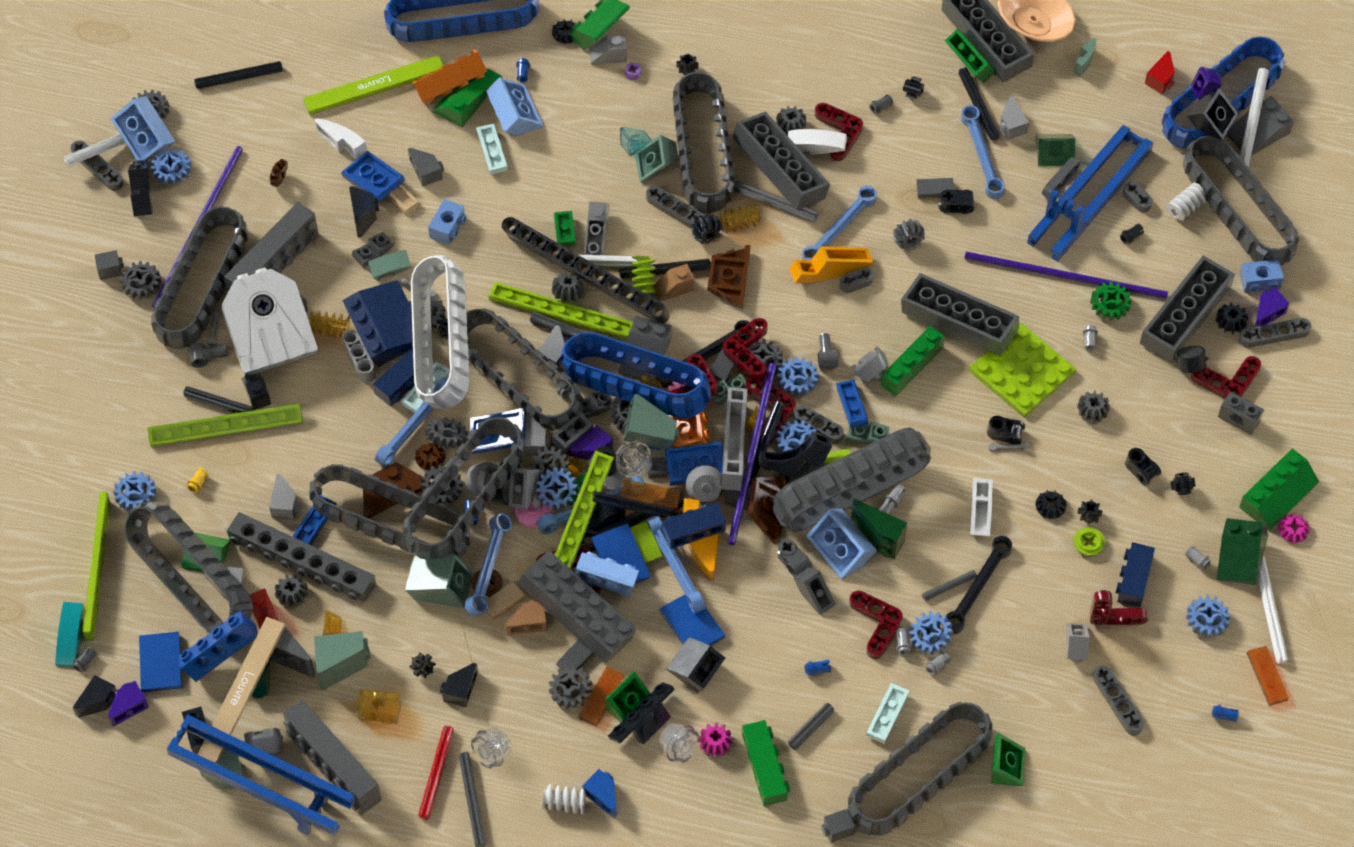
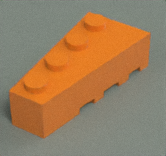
(450, 76)

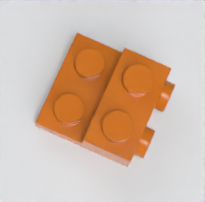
(692, 430)

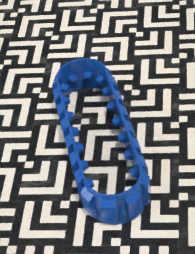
(455, 25)
(1255, 46)
(672, 404)

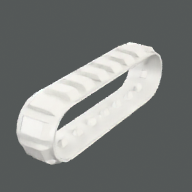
(421, 282)

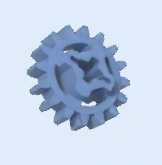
(162, 166)
(798, 377)
(797, 435)
(134, 491)
(559, 499)
(1205, 618)
(927, 625)

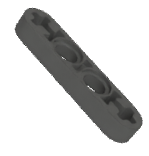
(97, 165)
(673, 211)
(1276, 335)
(1115, 701)

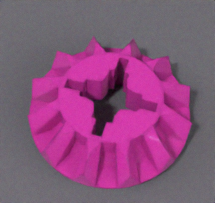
(1287, 532)

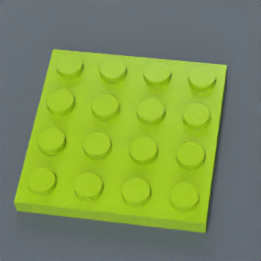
(1024, 372)

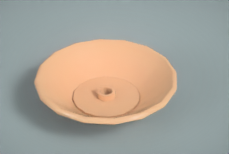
(1038, 18)

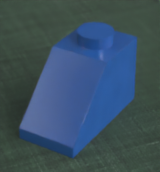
(601, 791)

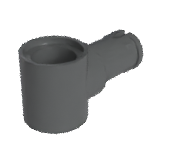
(201, 354)
(827, 356)

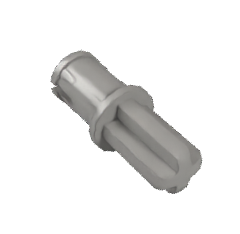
(893, 498)

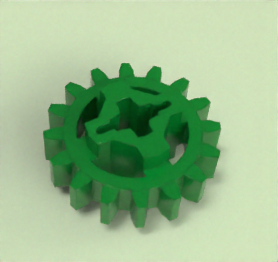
(1110, 301)

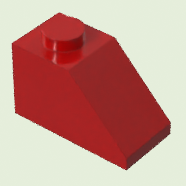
(1161, 75)

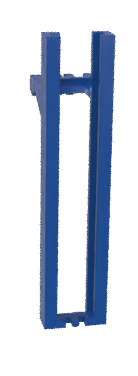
(1083, 217)
(302, 815)

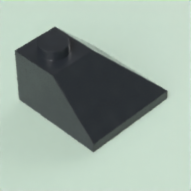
(1213, 114)
(363, 209)

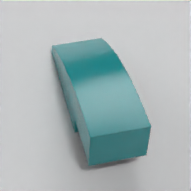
(69, 633)

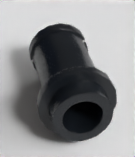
(1128, 235)

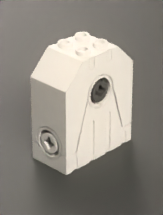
(272, 335)

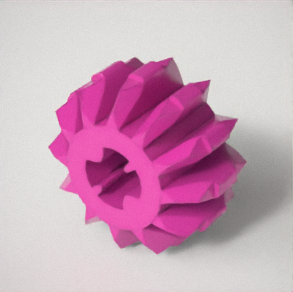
(715, 747)

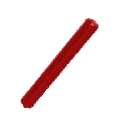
(436, 772)

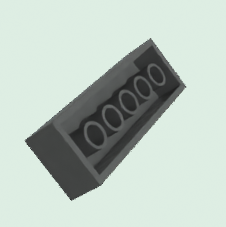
(990, 35)
(781, 160)
(279, 244)
(1187, 308)
(960, 314)
(577, 606)
(331, 756)

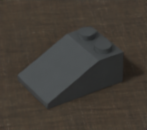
(1272, 126)
(649, 336)
(292, 655)

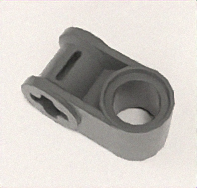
(795, 560)

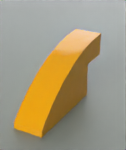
(830, 264)
(703, 550)

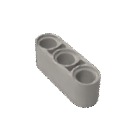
(359, 363)

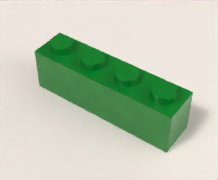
(912, 360)
(764, 762)

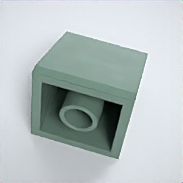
(649, 425)
(439, 580)
(340, 656)

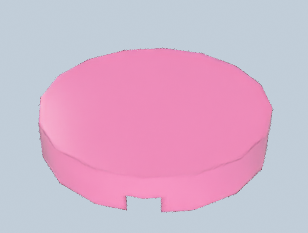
(530, 515)

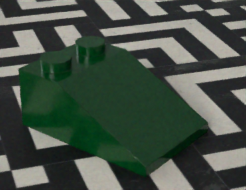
(881, 529)
(1241, 551)

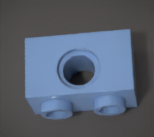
(447, 212)
(1253, 271)

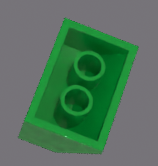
(598, 22)

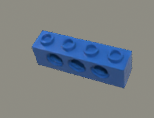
(218, 646)

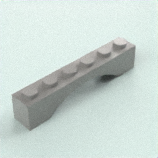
(734, 439)

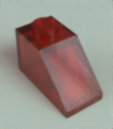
(262, 607)

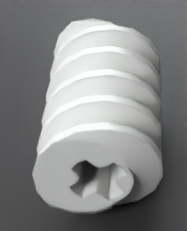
(1186, 202)
(564, 798)

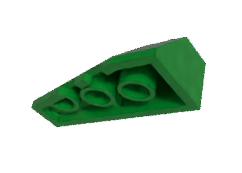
(464, 101)

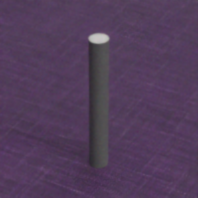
(949, 585)

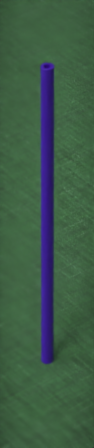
(211, 201)
(1063, 274)
(752, 454)

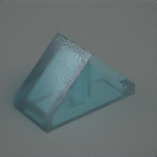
(633, 139)

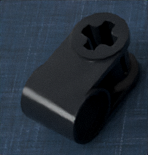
(958, 200)
(1006, 431)
(1144, 468)

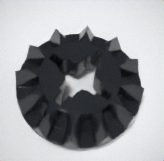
(559, 34)
(1051, 512)

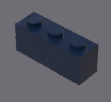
(396, 380)
(693, 525)
(1135, 574)

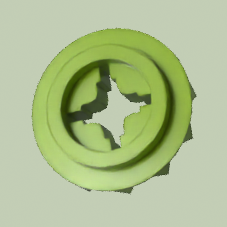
(1088, 534)

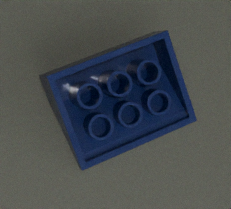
(382, 320)

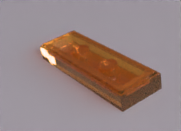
(650, 493)
(1267, 675)
(596, 705)

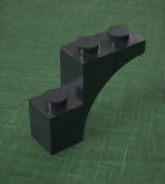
(140, 188)
(787, 463)

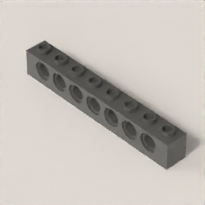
(244, 525)

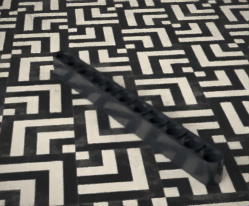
(592, 273)

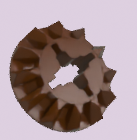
(278, 172)
(438, 458)
(495, 581)

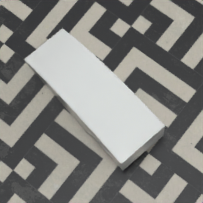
(341, 137)
(818, 141)
(981, 507)

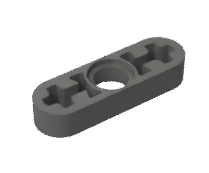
(1061, 176)
(833, 427)

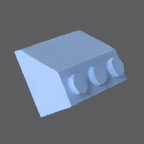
(514, 107)
(142, 129)
(841, 542)
(607, 574)

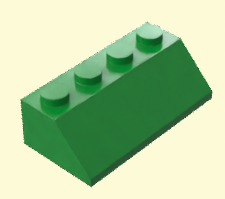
(1279, 489)

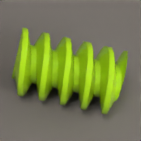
(643, 273)

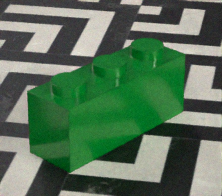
(970, 55)

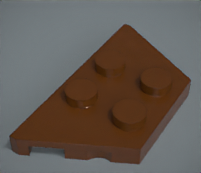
(729, 275)
(397, 475)
(761, 505)

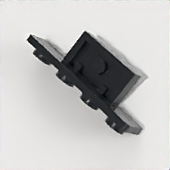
(645, 718)

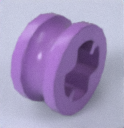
(632, 66)

